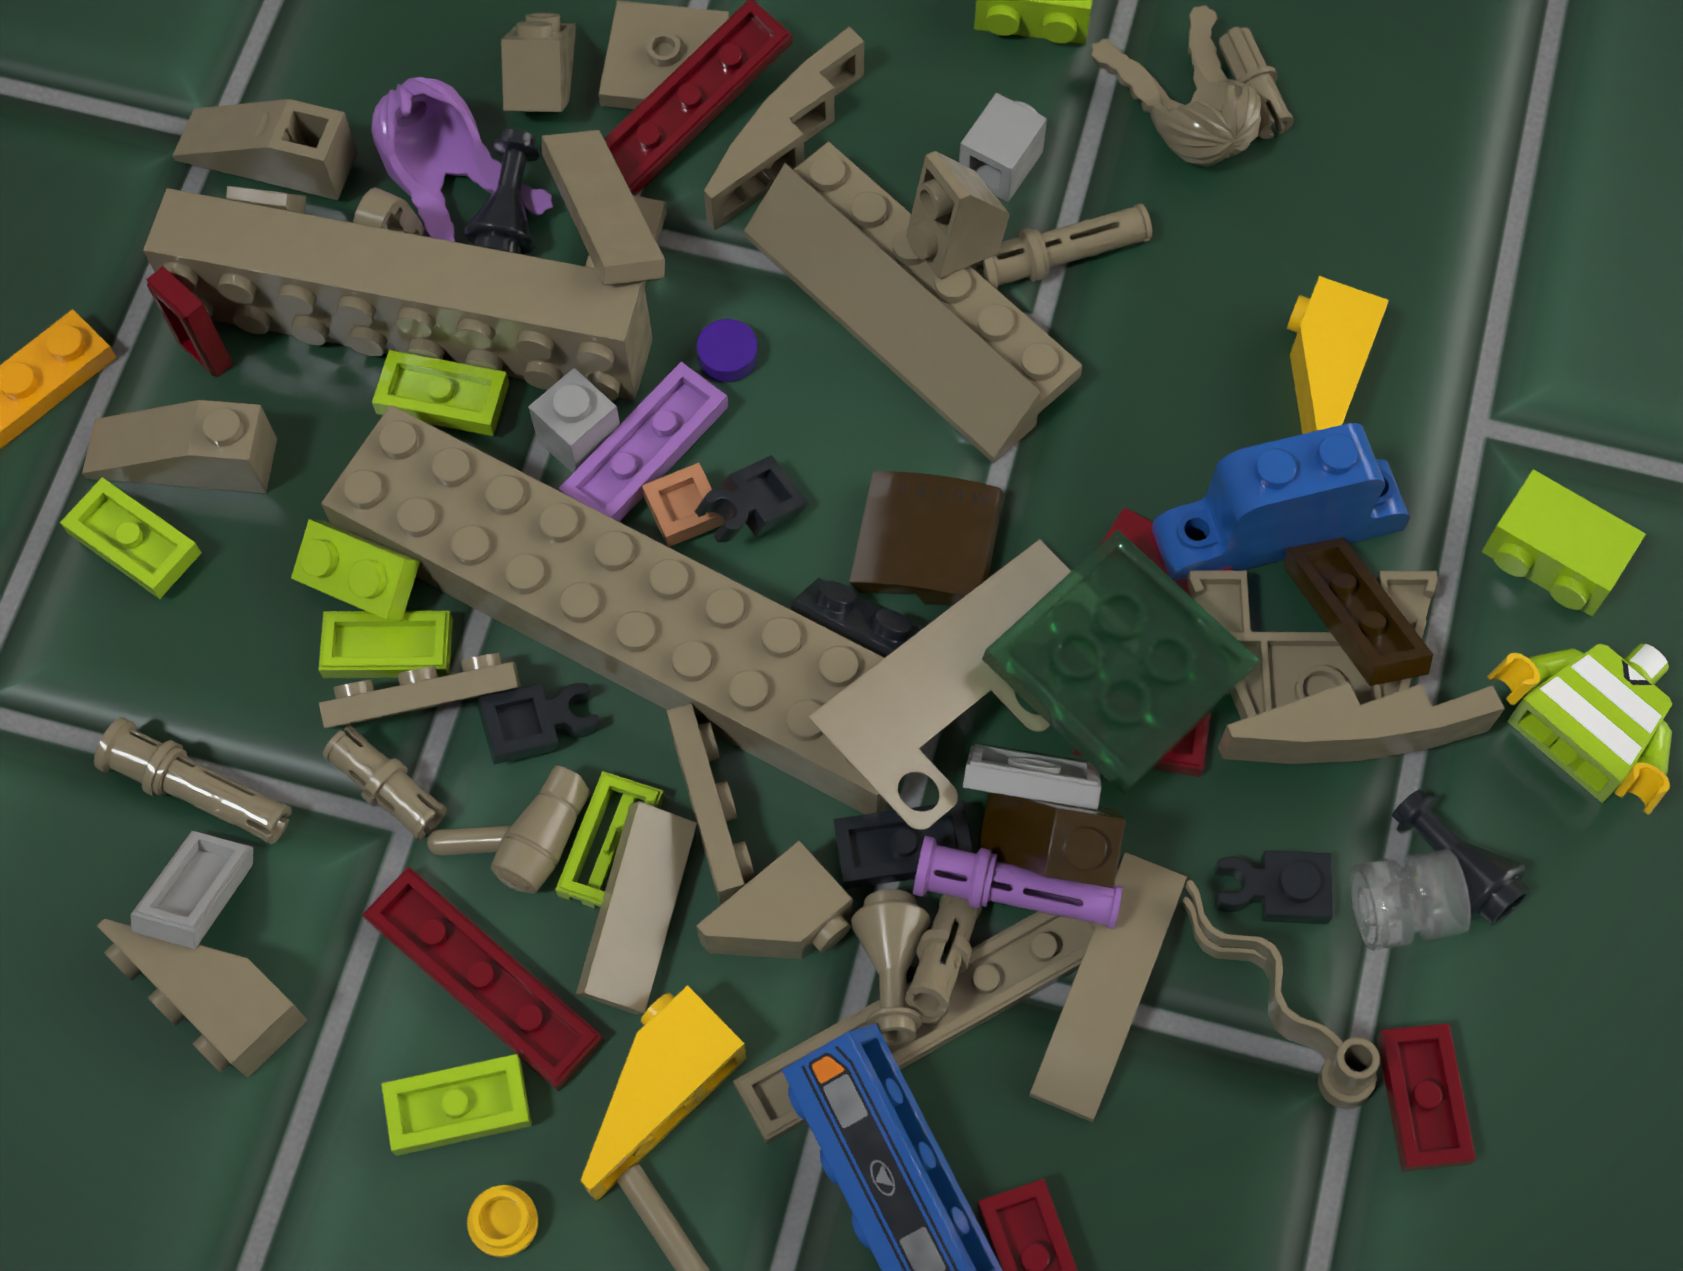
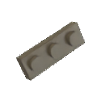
(418, 691)
(710, 802)

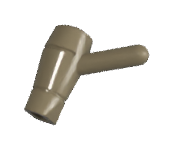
(535, 840)

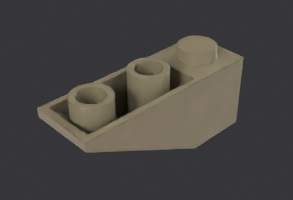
(273, 144)
(218, 992)

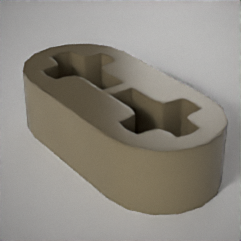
(387, 212)

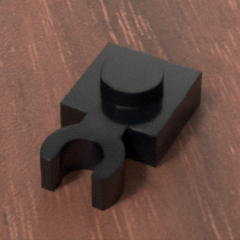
(756, 496)
(526, 723)
(1288, 886)

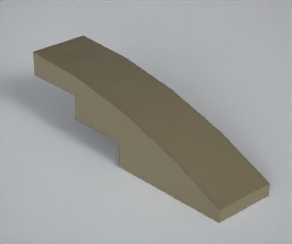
(781, 126)
(1339, 729)

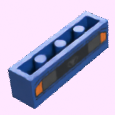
(885, 1157)

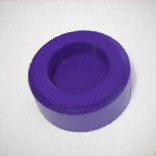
(727, 350)

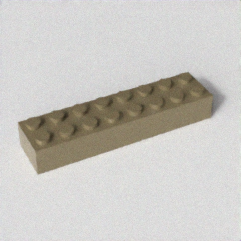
(402, 293)

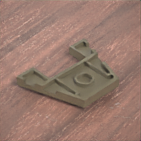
(1302, 662)

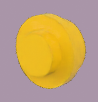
(502, 1221)

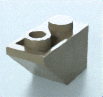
(538, 64)
(954, 217)

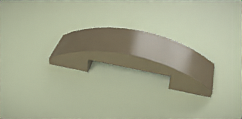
(1108, 990)

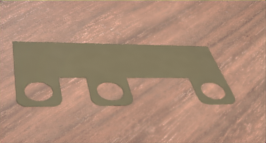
(934, 680)

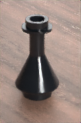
(503, 219)
(1490, 878)

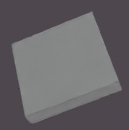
(1032, 776)

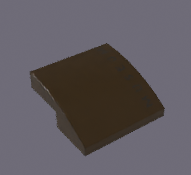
(926, 536)

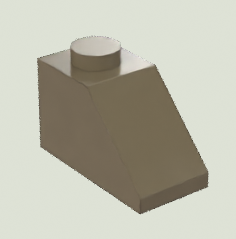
(781, 912)

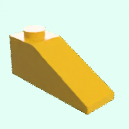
(1331, 349)
(668, 1072)

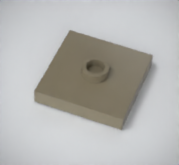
(648, 46)

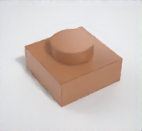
(674, 502)

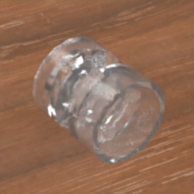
(1420, 898)

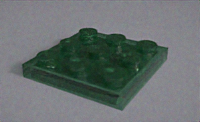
(1120, 661)

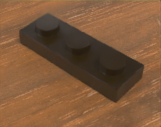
(1358, 611)

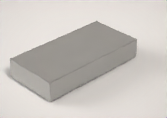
(192, 890)

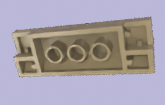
(943, 337)

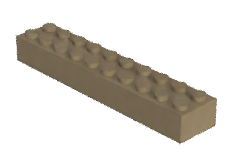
(606, 597)

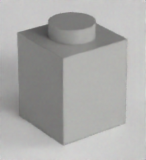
(1004, 144)
(573, 419)

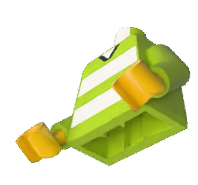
(1596, 716)

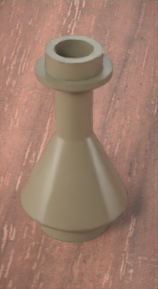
(890, 934)

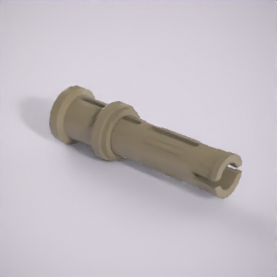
(1036, 252)
(167, 770)

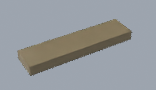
(603, 208)

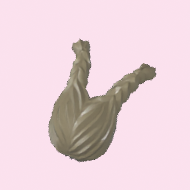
(1222, 111)

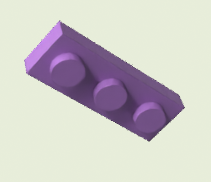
(647, 443)

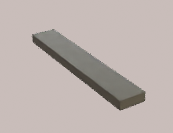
(997, 978)

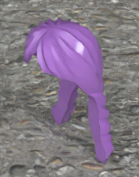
(429, 133)

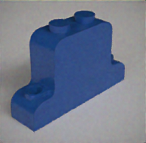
(1282, 498)

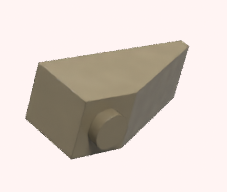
(185, 446)

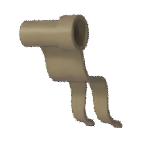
(1336, 1080)

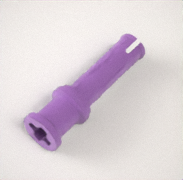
(973, 878)

